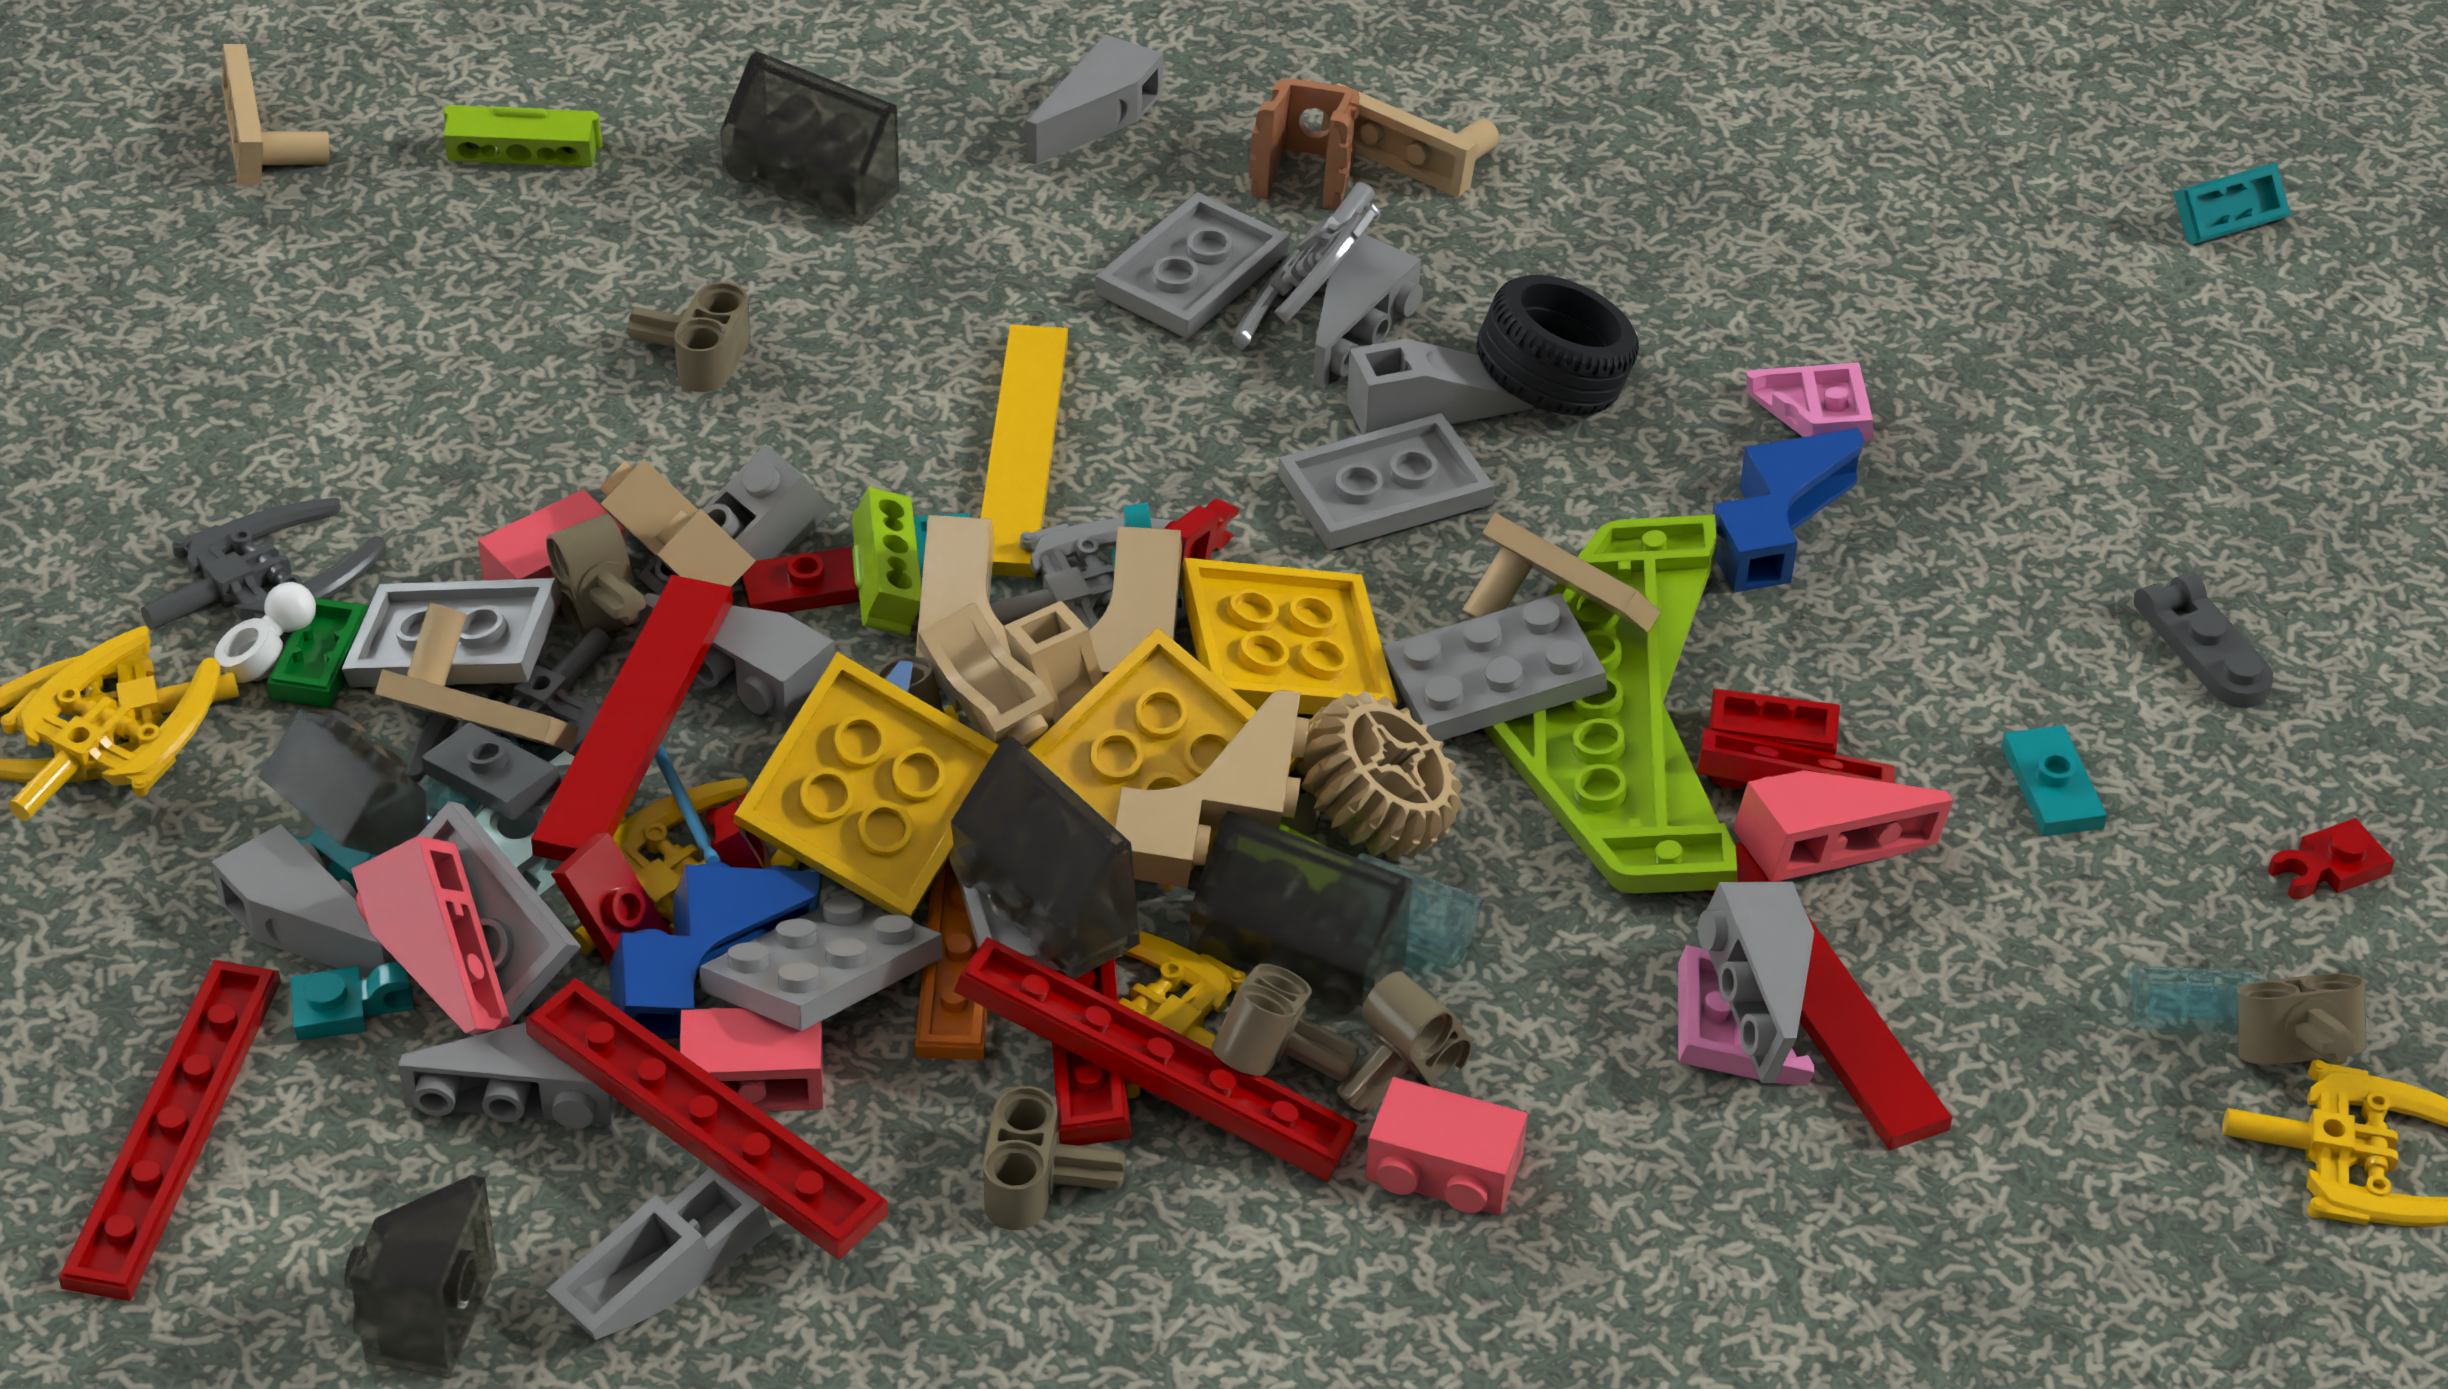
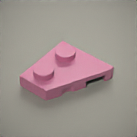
(1814, 397)
(1708, 1028)

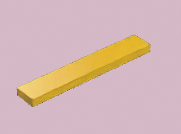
(1023, 442)

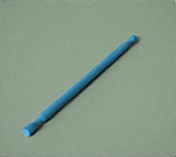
(685, 805)

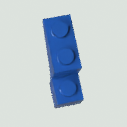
(1781, 489)
(712, 911)

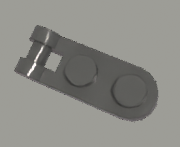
(2206, 641)

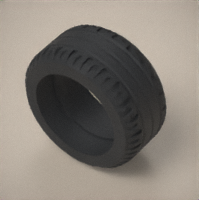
(1557, 345)

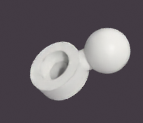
(256, 644)

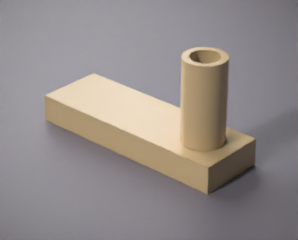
(249, 144)
(1418, 146)
(1525, 551)
(427, 676)

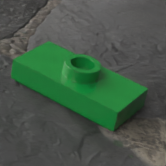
(314, 656)

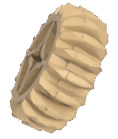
(1379, 776)

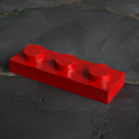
(1737, 759)

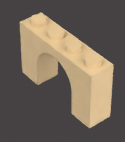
(1142, 598)

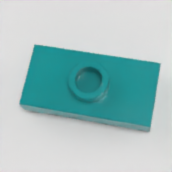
(2232, 203)
(2053, 780)

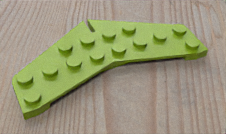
(1614, 758)

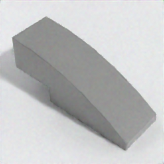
(660, 1255)

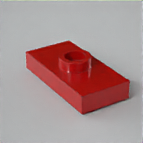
(801, 581)
(1776, 719)
(606, 894)

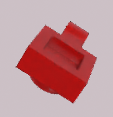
(733, 843)

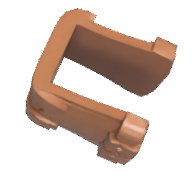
(1282, 128)

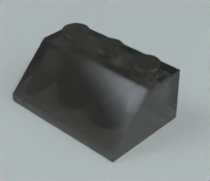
(812, 140)
(1046, 862)
(1301, 910)

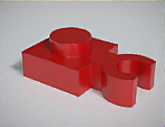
(1204, 529)
(2338, 854)

